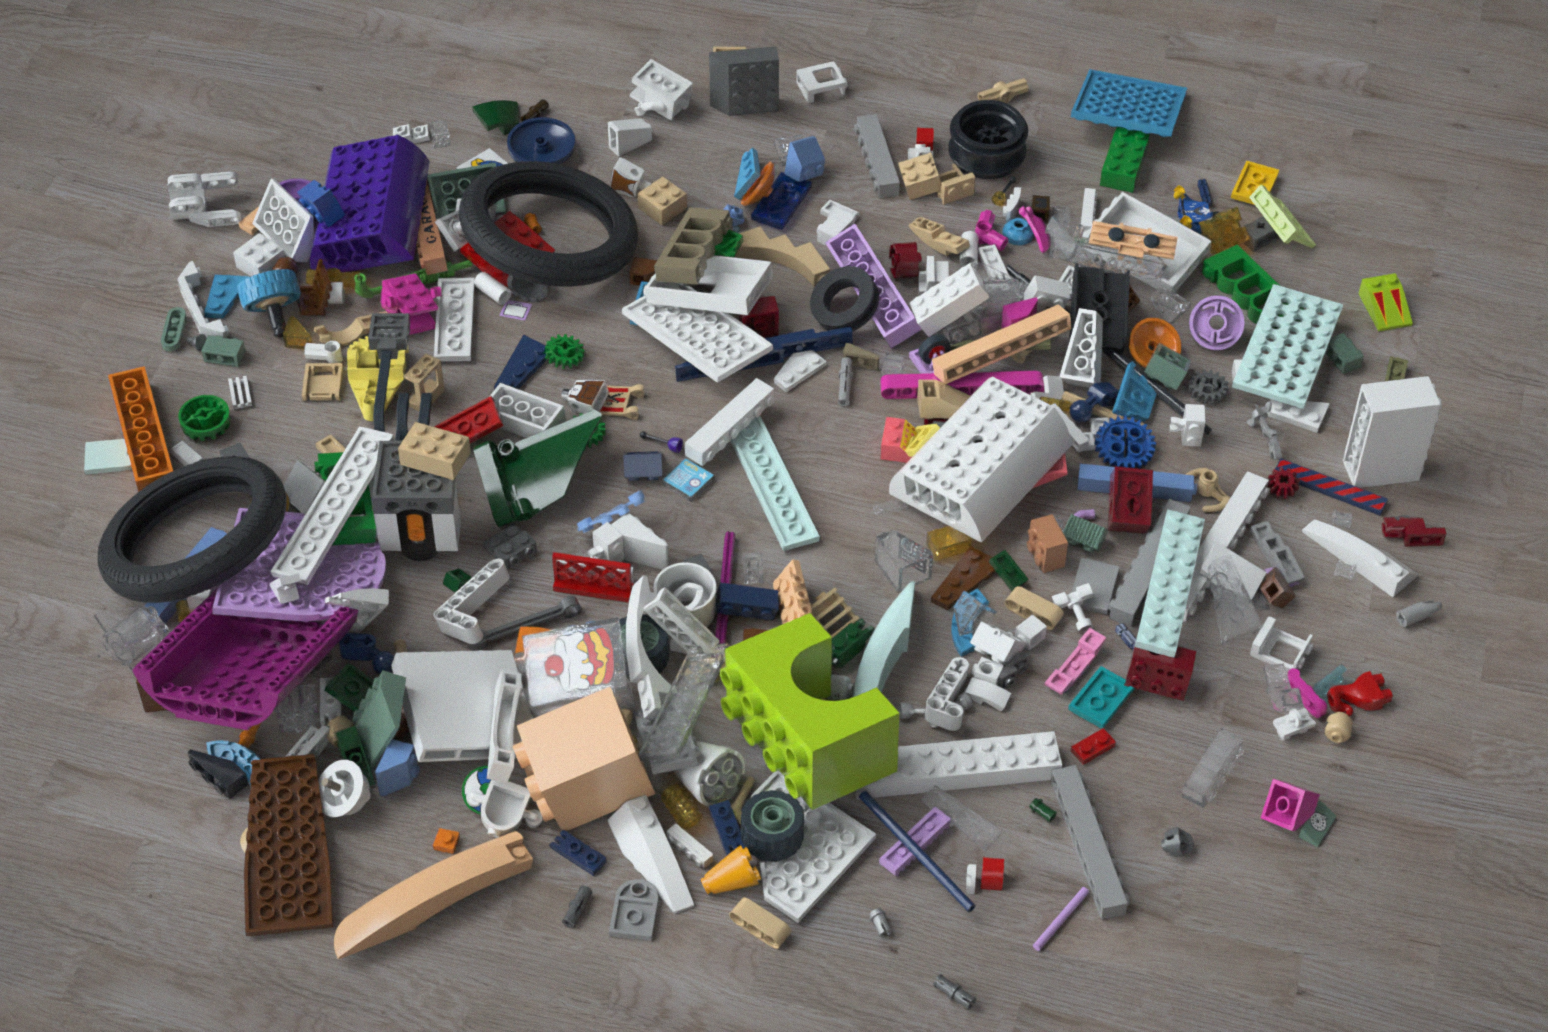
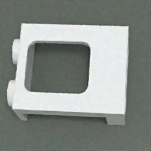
(810, 86)
(1269, 636)

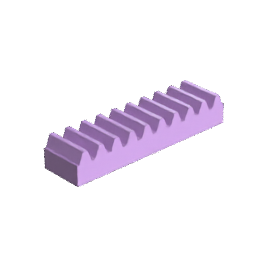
(922, 833)

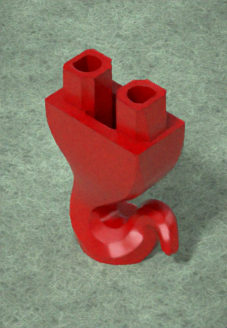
(1361, 693)

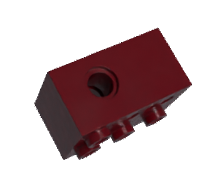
(1130, 500)
(1160, 672)

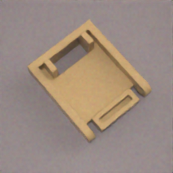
(322, 386)

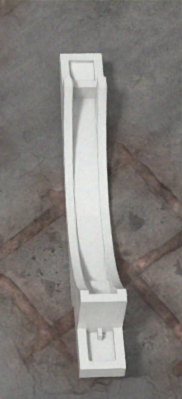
(650, 683)

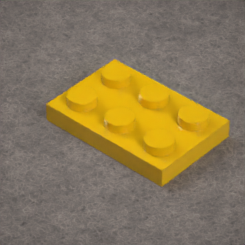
(1251, 178)

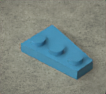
(748, 172)
(222, 295)

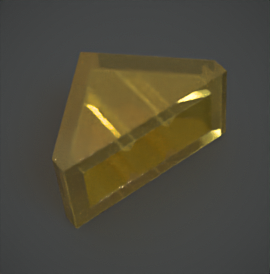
(295, 335)

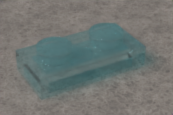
(1334, 677)

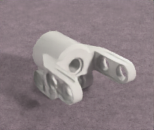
(189, 198)

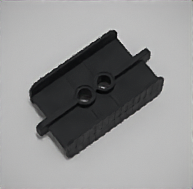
(1113, 289)

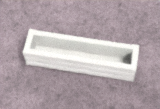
(690, 846)

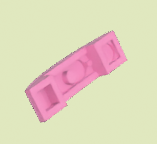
(1077, 662)

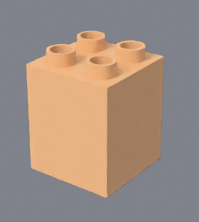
(581, 761)

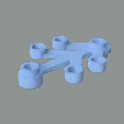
(587, 523)

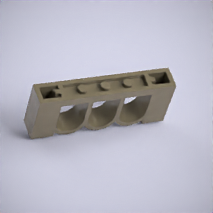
(692, 245)

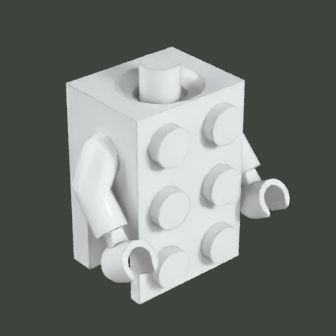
(660, 90)

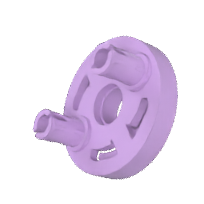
(1200, 322)

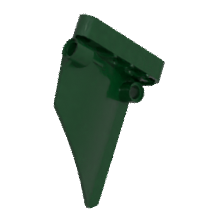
(534, 470)

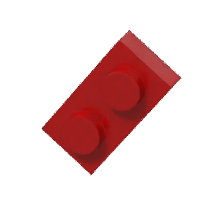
(1093, 746)

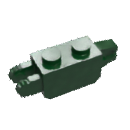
(849, 642)

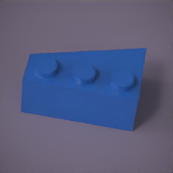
(320, 203)

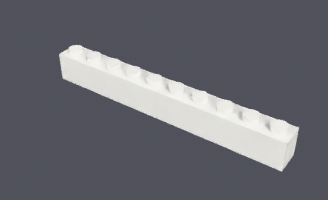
(1226, 531)

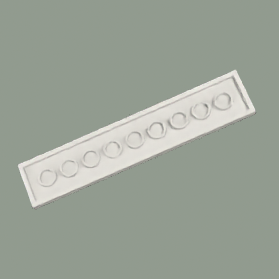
(331, 507)

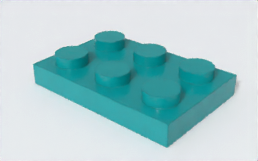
(1100, 697)

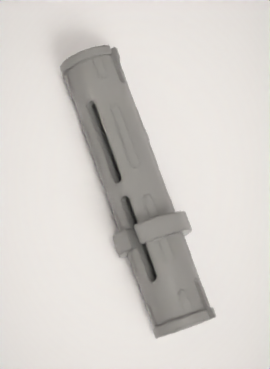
(846, 368)

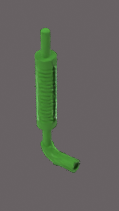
(365, 292)

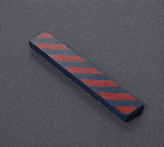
(1336, 488)

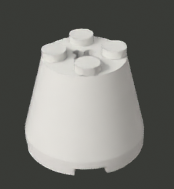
(715, 775)

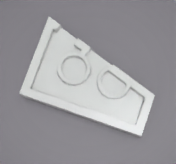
(798, 368)
(1307, 418)

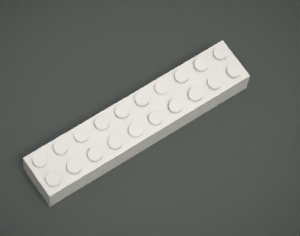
(970, 764)

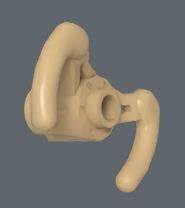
(1208, 487)

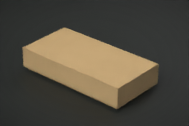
(329, 445)

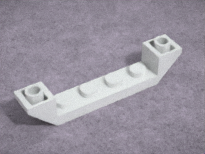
(187, 280)

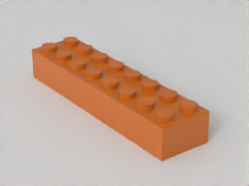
(140, 426)

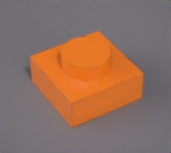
(446, 841)

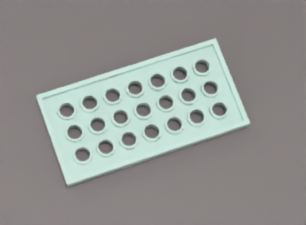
(1294, 354)

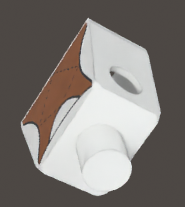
(628, 178)

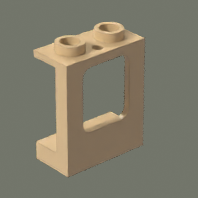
(418, 375)

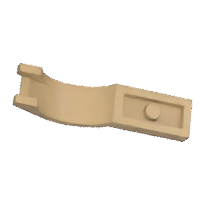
(349, 335)

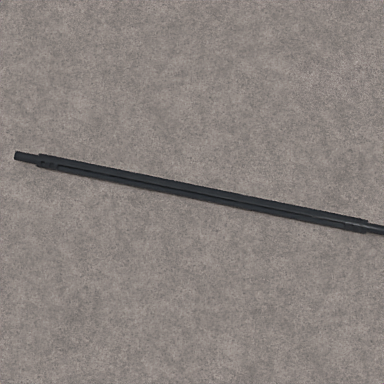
(1122, 361)

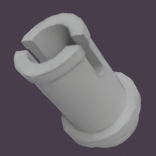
(879, 919)

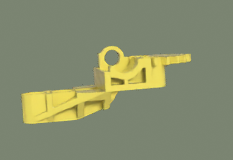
(364, 375)

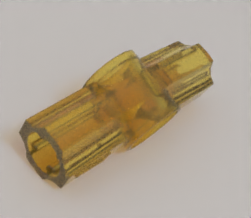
(335, 276)

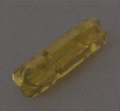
(1063, 404)

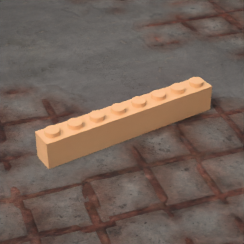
(1001, 344)

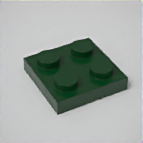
(349, 686)

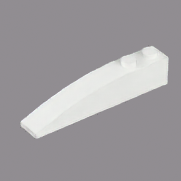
(1371, 561)
(650, 852)

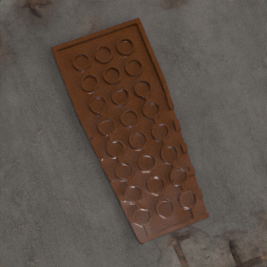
(286, 849)

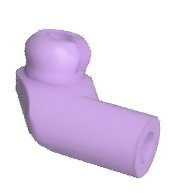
(1085, 514)

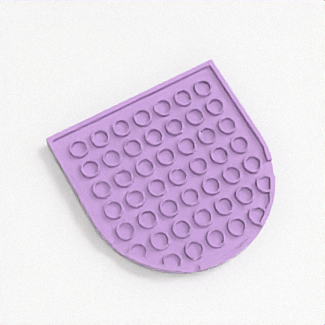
(341, 571)

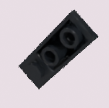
(221, 772)

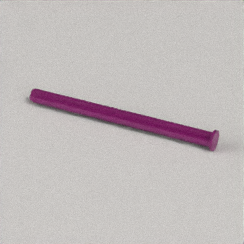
(726, 576)

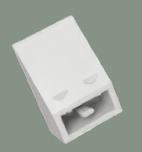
(641, 543)

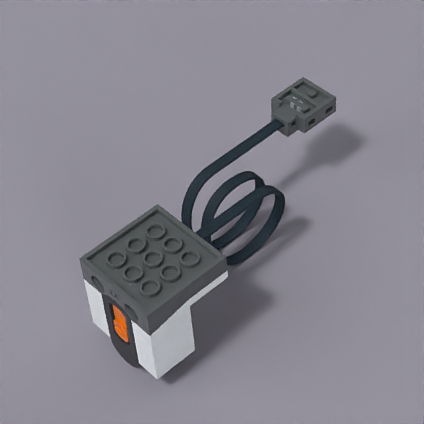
(410, 507)

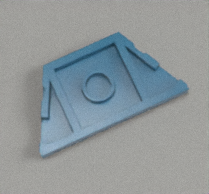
(1134, 396)

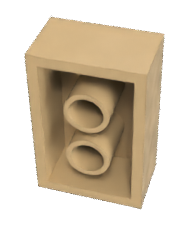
(434, 450)

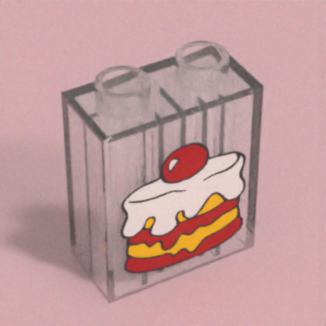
(574, 664)

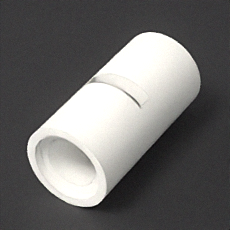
(970, 254)
(492, 288)

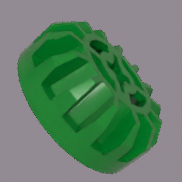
(201, 415)

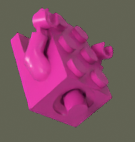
(410, 296)

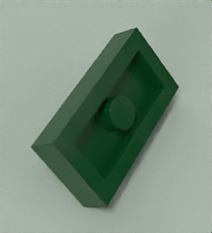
(1008, 570)

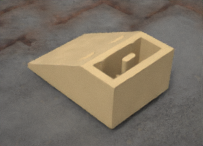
(938, 399)

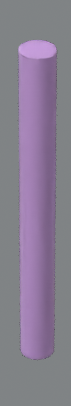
(1060, 919)

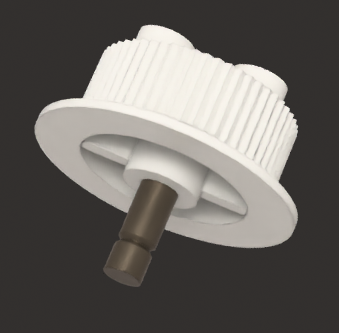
(343, 789)

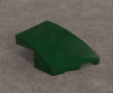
(498, 114)

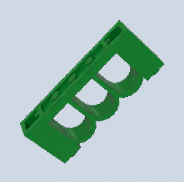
(1233, 260)
(358, 528)

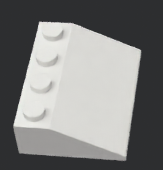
(285, 222)

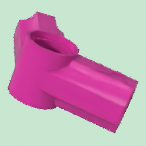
(987, 234)

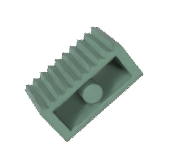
(223, 350)
(1344, 353)
(1084, 533)

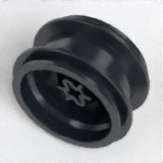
(988, 139)

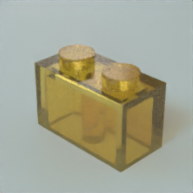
(947, 542)

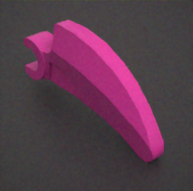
(1038, 228)

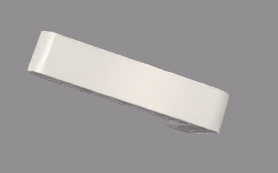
(454, 615)

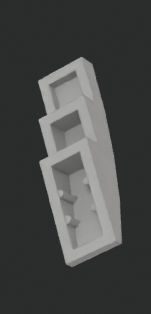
(1276, 553)

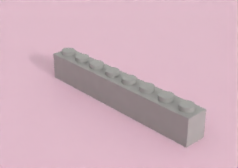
(1136, 582)
(1089, 842)

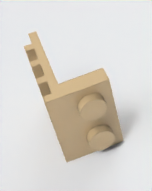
(956, 187)
(826, 603)

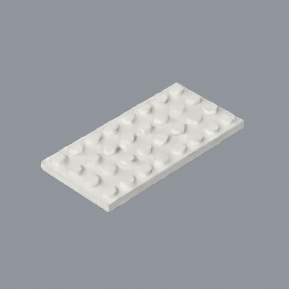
(704, 338)

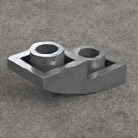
(1009, 673)

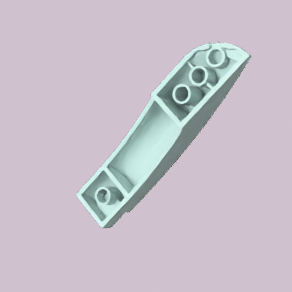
(886, 643)

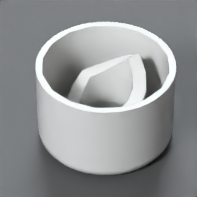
(691, 584)

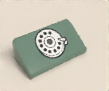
(1317, 825)

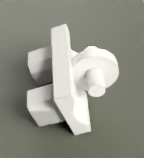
(1295, 722)

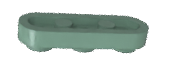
(173, 329)

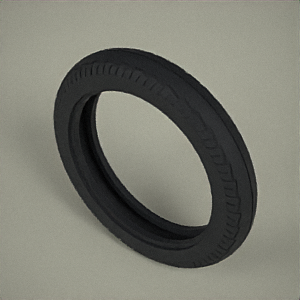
(539, 265)
(214, 563)

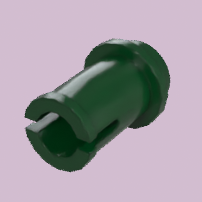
(1042, 809)

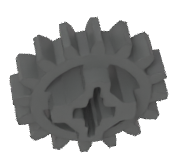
(1208, 387)

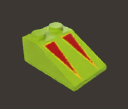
(1385, 302)

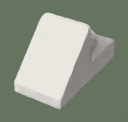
(286, 588)

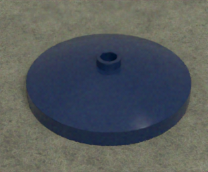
(541, 140)

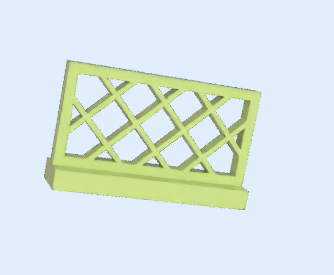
(1280, 217)

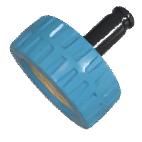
(269, 293)

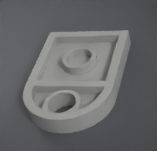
(634, 913)

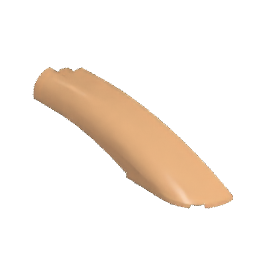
(430, 892)

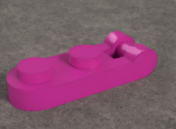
(1310, 699)

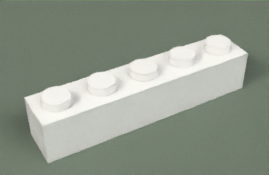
(1088, 208)
(1078, 439)

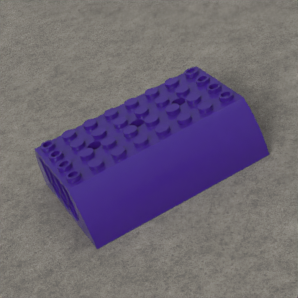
(385, 211)

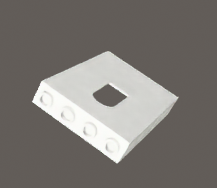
(1190, 246)
(736, 287)

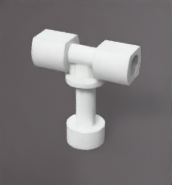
(1074, 601)

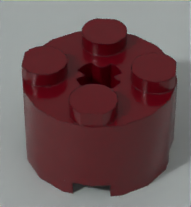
(904, 260)

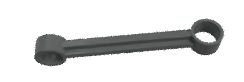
(567, 607)

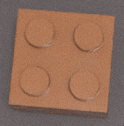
(1047, 543)

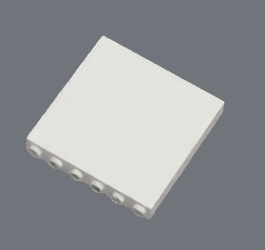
(452, 701)

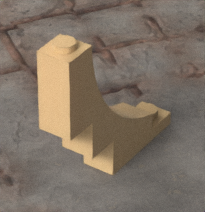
(780, 250)

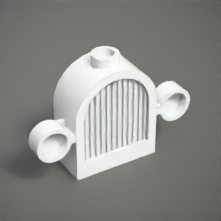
(504, 807)

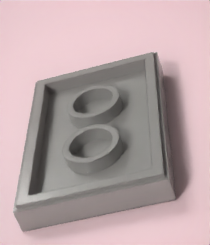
(1102, 582)

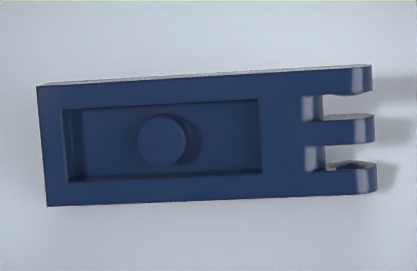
(726, 826)
(578, 852)

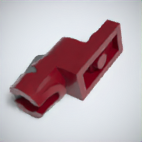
(1412, 531)

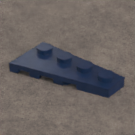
(523, 363)

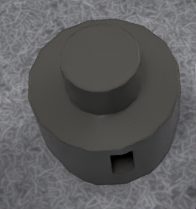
(1174, 839)

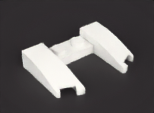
(368, 601)

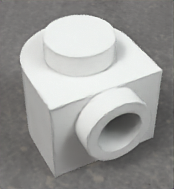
(337, 295)

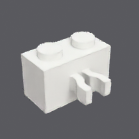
(1191, 425)
(607, 544)

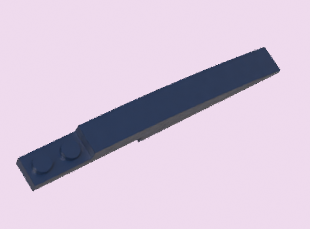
(783, 346)

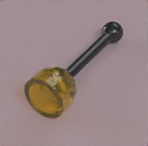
(996, 198)

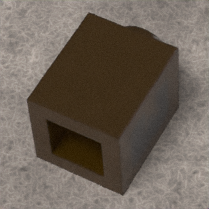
(1041, 207)

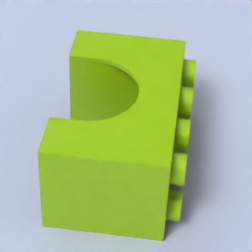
(815, 743)

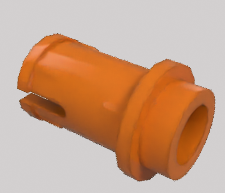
(531, 220)

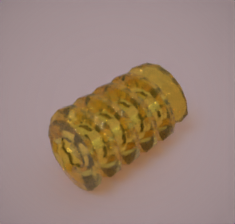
(681, 806)

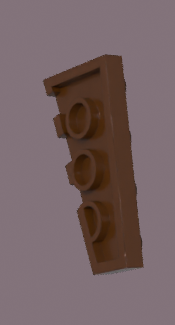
(965, 576)

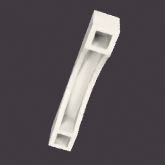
(504, 711)

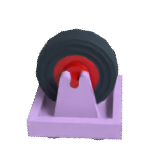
(929, 349)

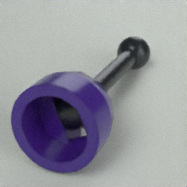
(674, 444)

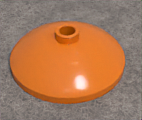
(761, 186)
(1151, 333)

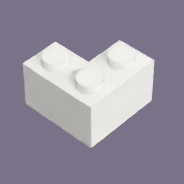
(1048, 292)

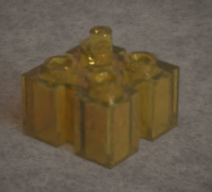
(1224, 230)

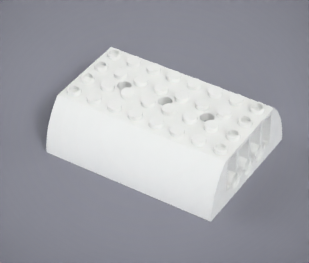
(1018, 448)

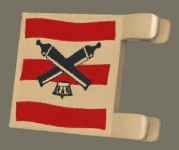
(618, 400)

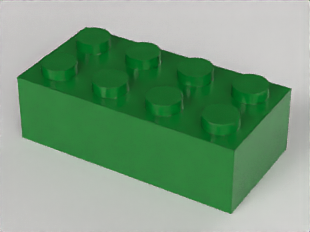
(1124, 159)

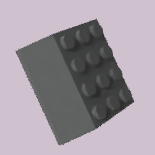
(744, 81)

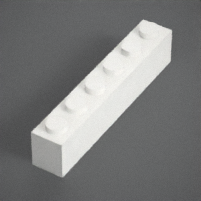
(729, 422)

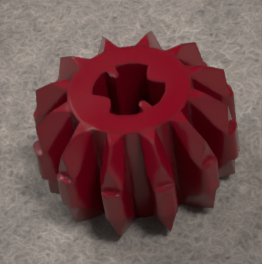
(1288, 484)

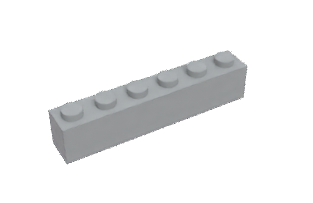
(877, 156)

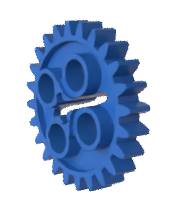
(1142, 444)

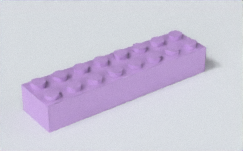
(892, 313)

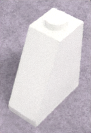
(628, 135)

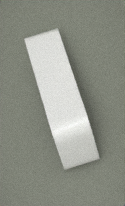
(940, 705)

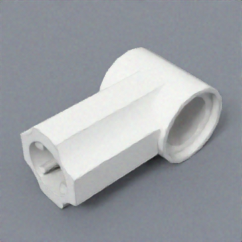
(329, 351)

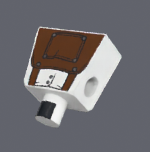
(586, 395)

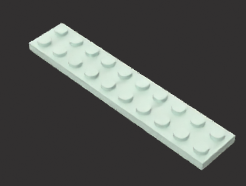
(774, 487)
(1170, 583)

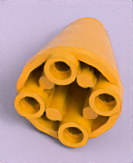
(732, 873)

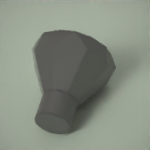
(197, 341)

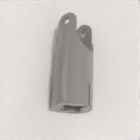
(1417, 612)

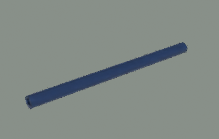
(917, 851)

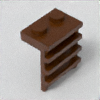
(315, 297)

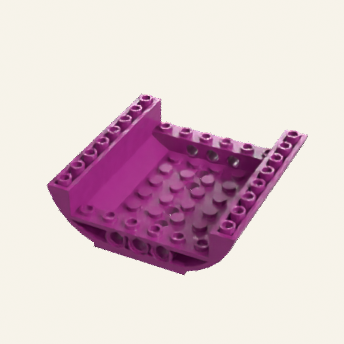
(235, 666)

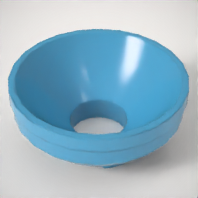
(1017, 235)

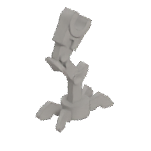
(1261, 414)

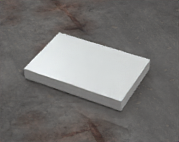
(1250, 574)

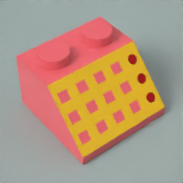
(896, 439)

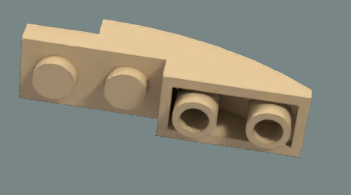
(937, 238)

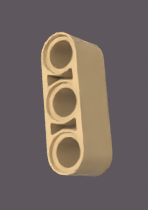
(1027, 603)
(760, 923)

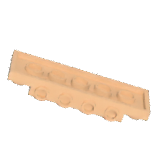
(792, 593)

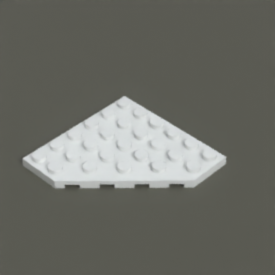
(828, 850)

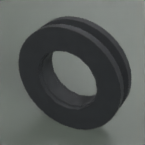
(838, 280)

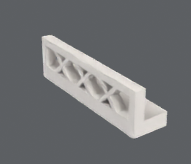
(685, 622)
(315, 744)

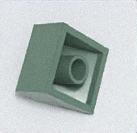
(1167, 366)

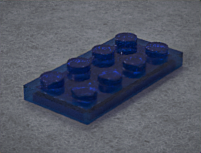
(782, 201)

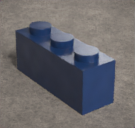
(747, 601)

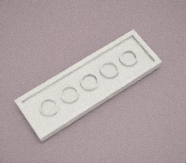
(454, 319)

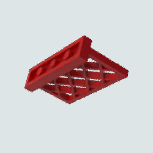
(589, 584)

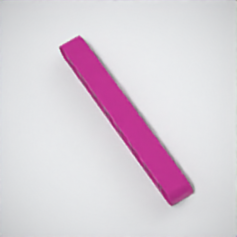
(906, 385)

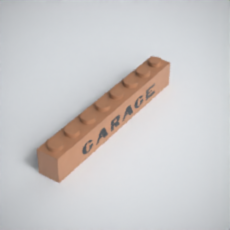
(429, 239)

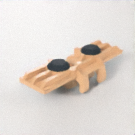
(1133, 245)

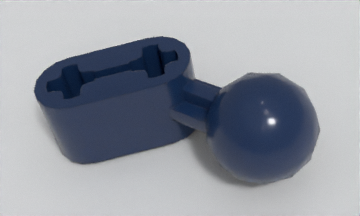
(1099, 393)
(364, 648)

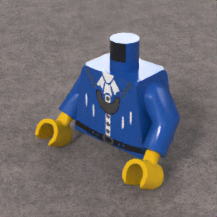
(1191, 211)

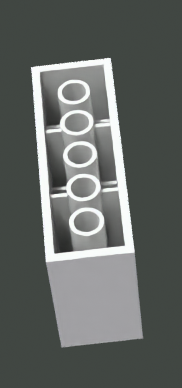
(1391, 432)

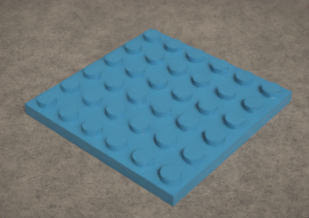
(1129, 103)

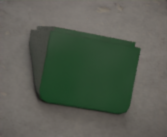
(455, 579)

